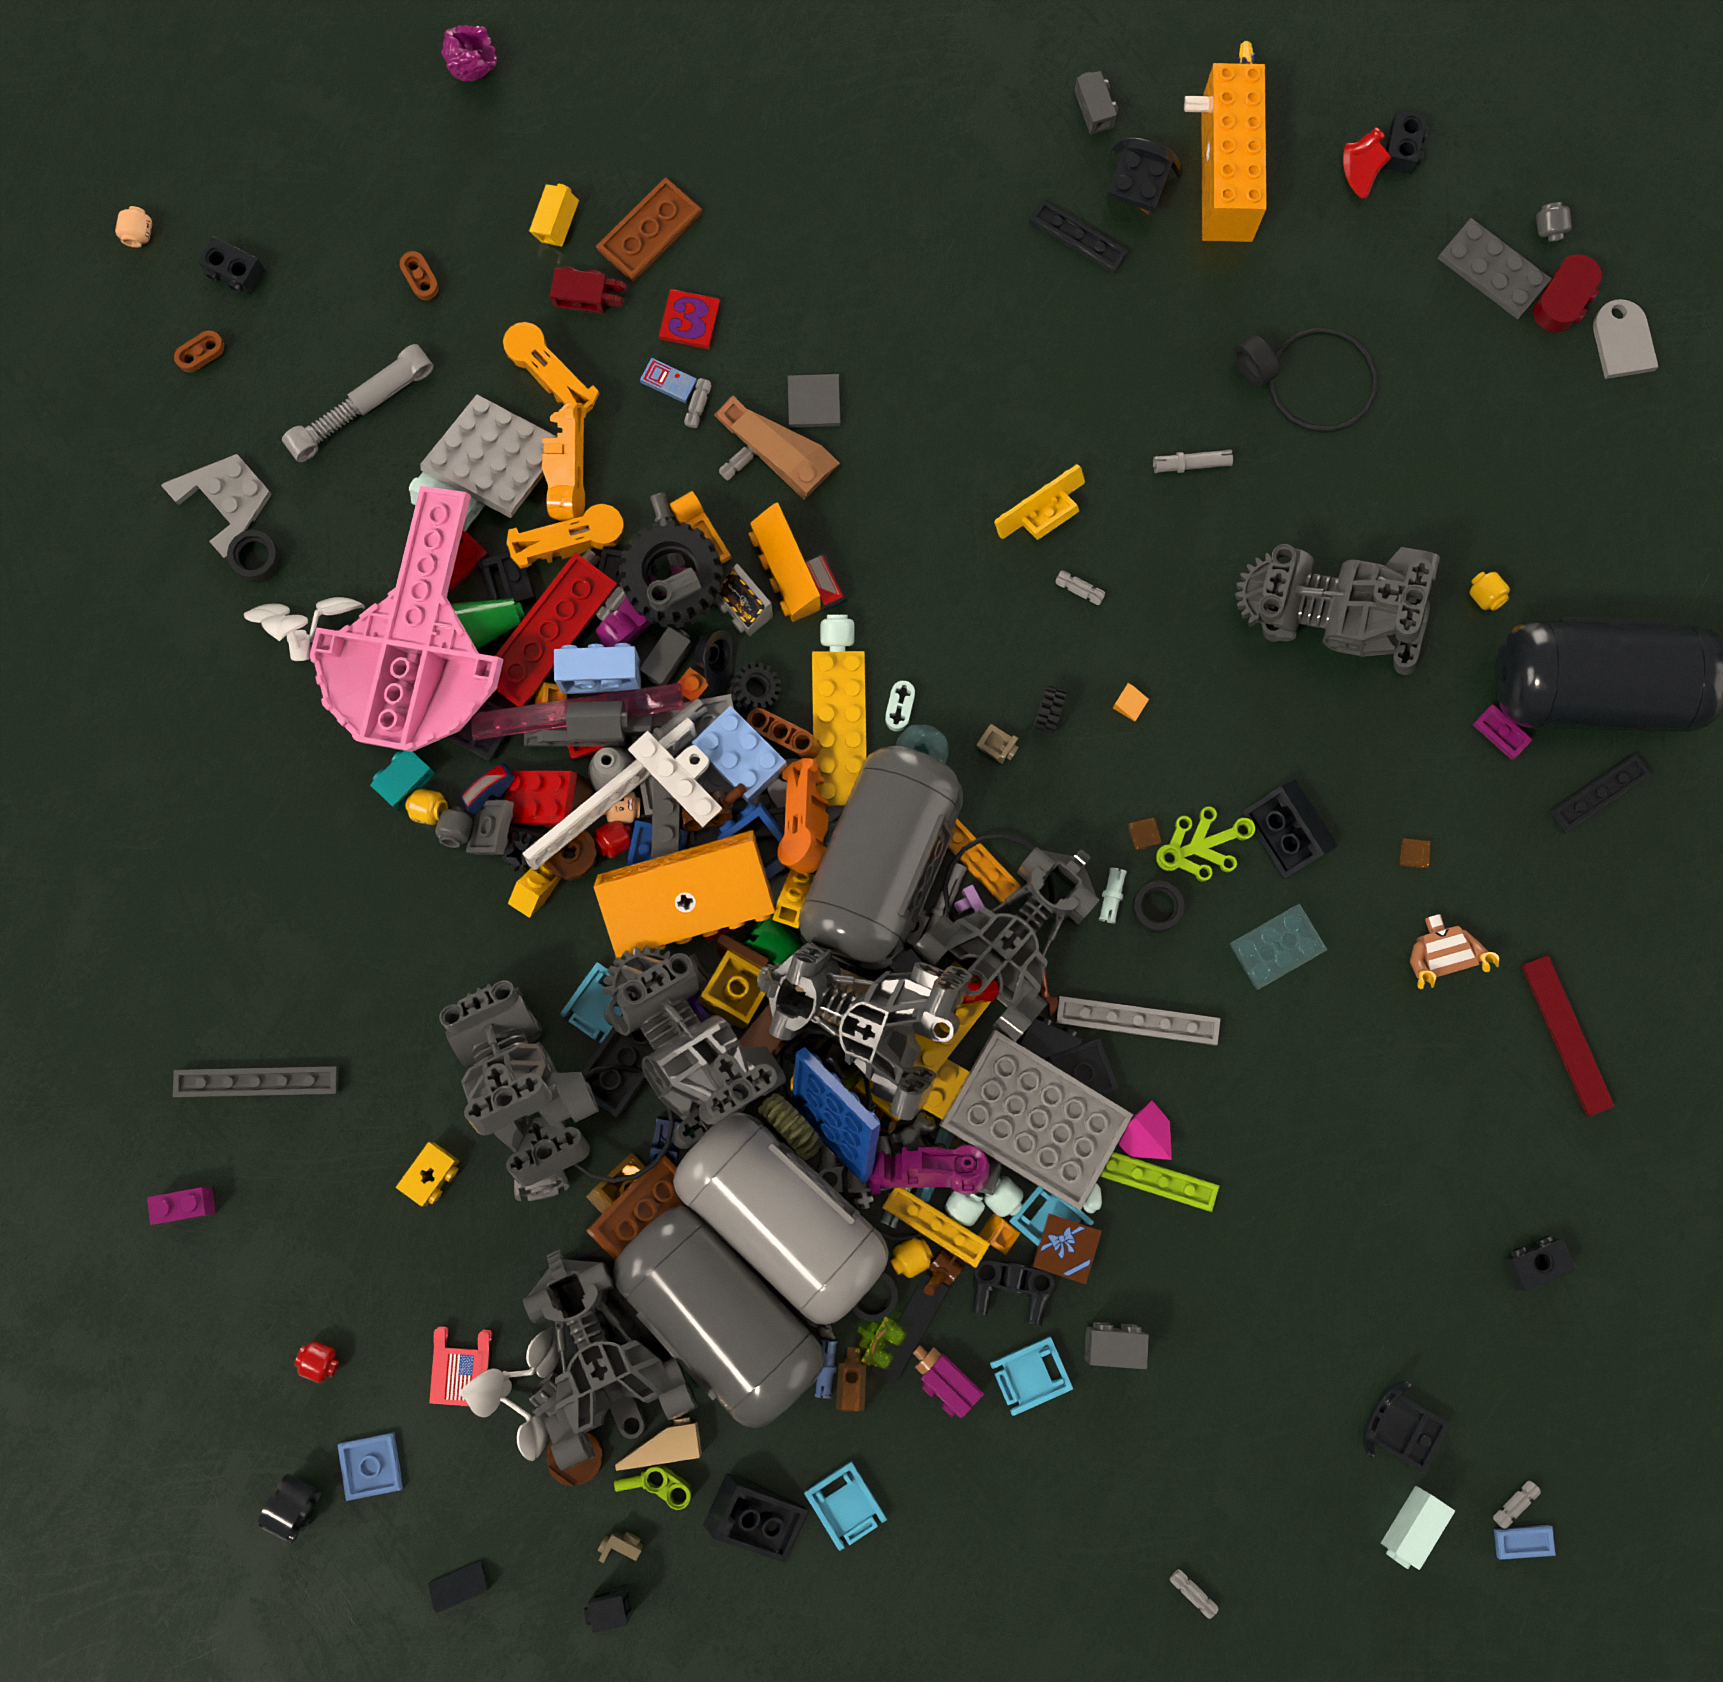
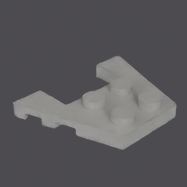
(231, 489)

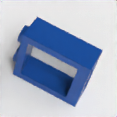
(748, 814)

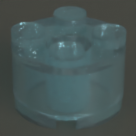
(925, 738)

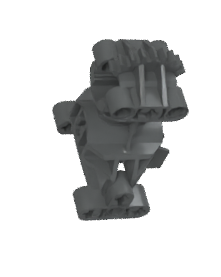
(1360, 610)
(1007, 943)
(875, 1026)
(691, 1060)
(515, 1081)
(601, 1371)

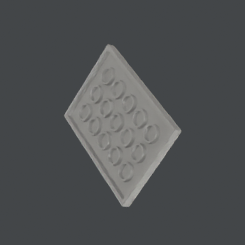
(1036, 1120)

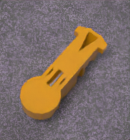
(528, 349)
(564, 464)
(597, 528)

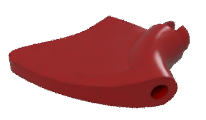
(1364, 161)

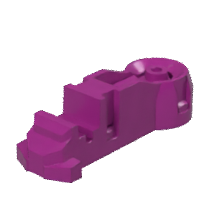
(625, 623)
(961, 1169)

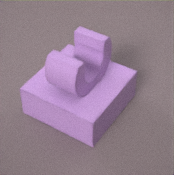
(970, 901)

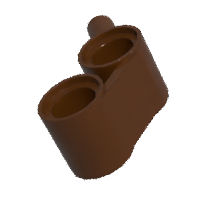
(724, 799)
(945, 1269)

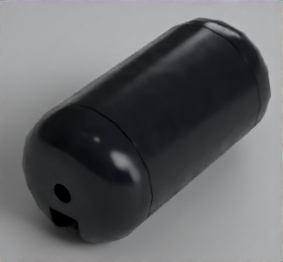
(1610, 675)

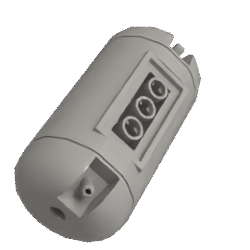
(781, 1217)

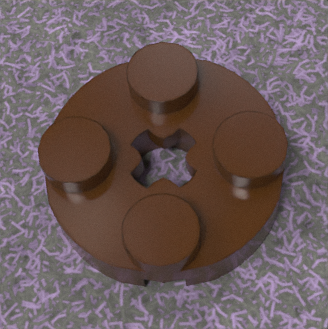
(579, 865)
(581, 1473)

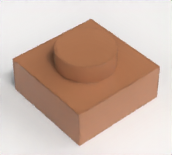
(730, 412)

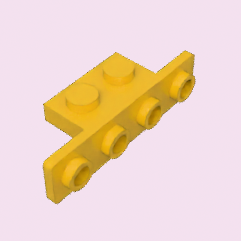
(1044, 508)

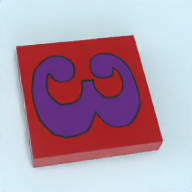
(689, 319)

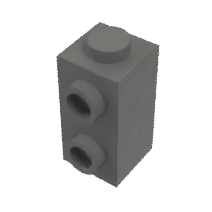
(1096, 102)
(666, 656)
(596, 720)

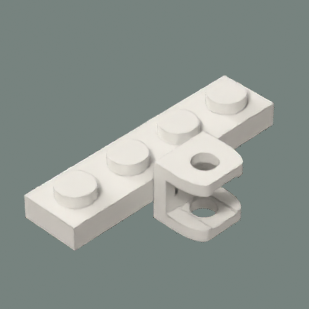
(678, 776)

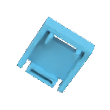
(589, 1005)
(1034, 1227)
(1026, 1376)
(848, 1508)

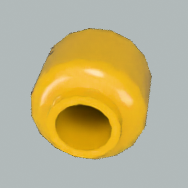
(1489, 591)
(425, 806)
(911, 1257)

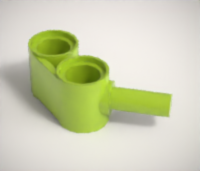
(664, 1490)

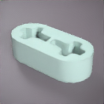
(894, 704)

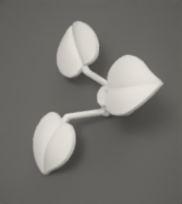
(278, 625)
(492, 1386)

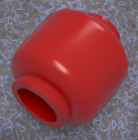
(613, 839)
(316, 1362)

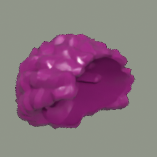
(468, 52)

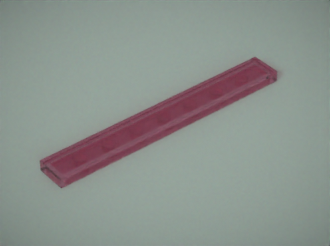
(553, 714)

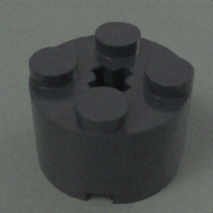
(289, 1508)

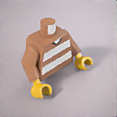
(1447, 952)

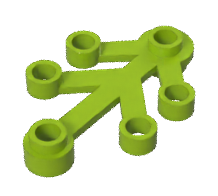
(1200, 846)

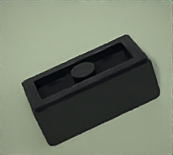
(458, 1586)

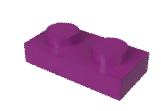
(1502, 732)

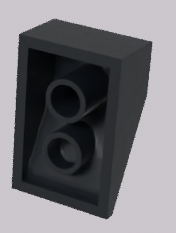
(754, 1518)

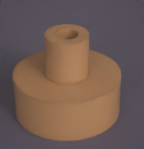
(926, 1359)

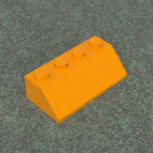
(785, 564)

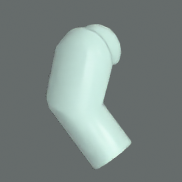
(1094, 1200)

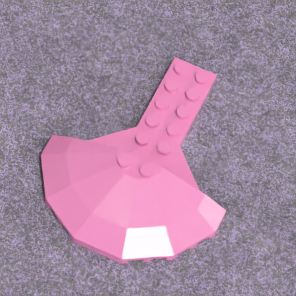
(407, 663)

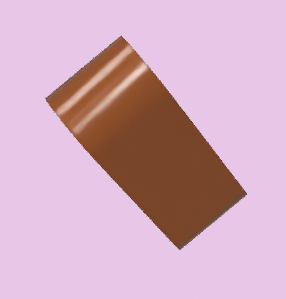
(792, 741)

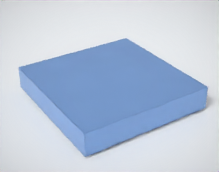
(370, 1466)

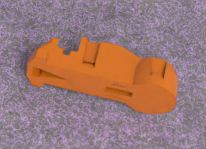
(804, 817)

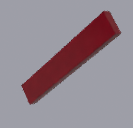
(1567, 1036)

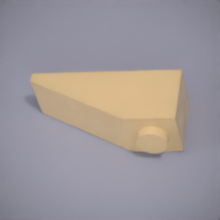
(672, 1444)

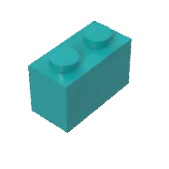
(401, 778)

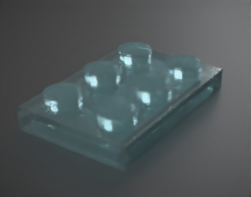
(1278, 946)

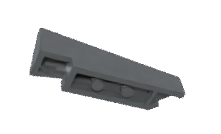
(559, 737)

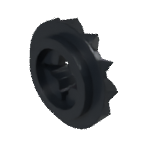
(523, 842)

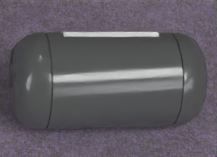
(882, 857)
(717, 1317)

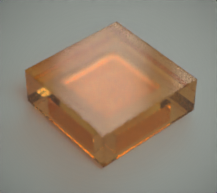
(1144, 833)
(1415, 853)

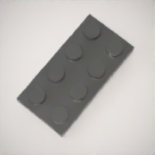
(1494, 268)

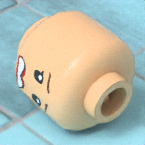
(133, 227)
(625, 810)

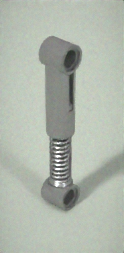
(409, 367)

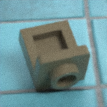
(998, 744)
(625, 1544)

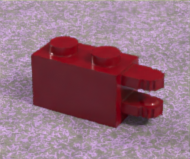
(584, 290)

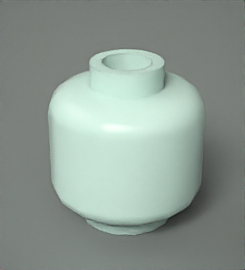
(837, 632)
(1005, 1199)
(965, 1208)

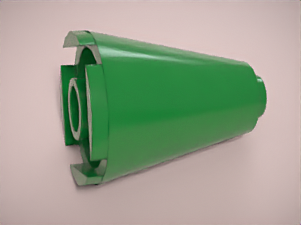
(488, 619)
(772, 940)

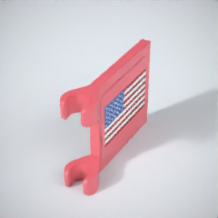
(456, 1367)

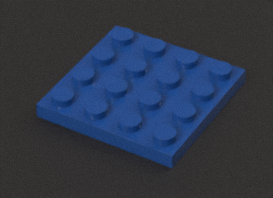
(835, 1114)

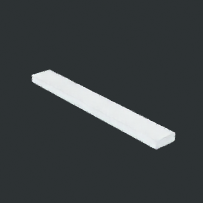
(603, 799)

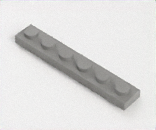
(1138, 1020)

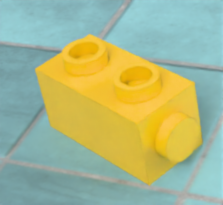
(554, 215)
(792, 898)

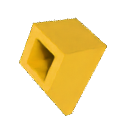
(533, 890)

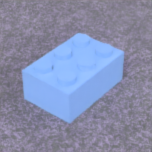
(597, 669)
(740, 754)

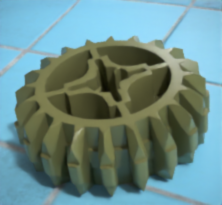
(790, 1126)

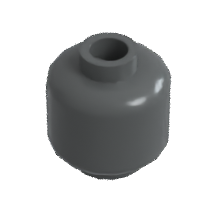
(1554, 221)
(454, 827)

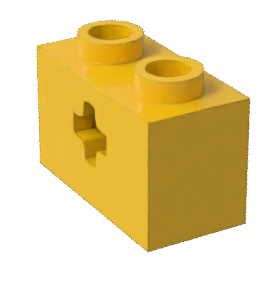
(414, 1181)

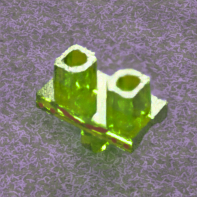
(887, 1331)

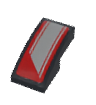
(826, 581)

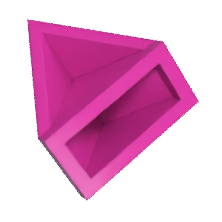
(1147, 1134)

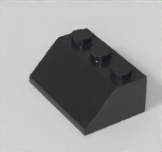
(1290, 828)

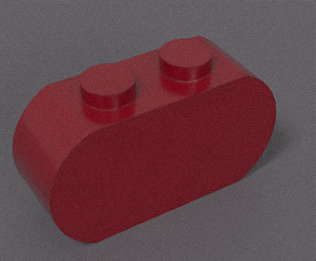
(1568, 293)

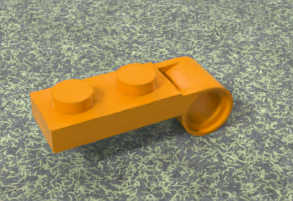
(690, 511)

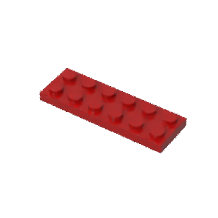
(550, 624)

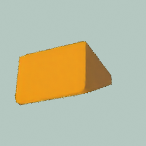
(549, 693)
(1131, 702)
(999, 1234)

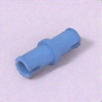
(825, 1379)

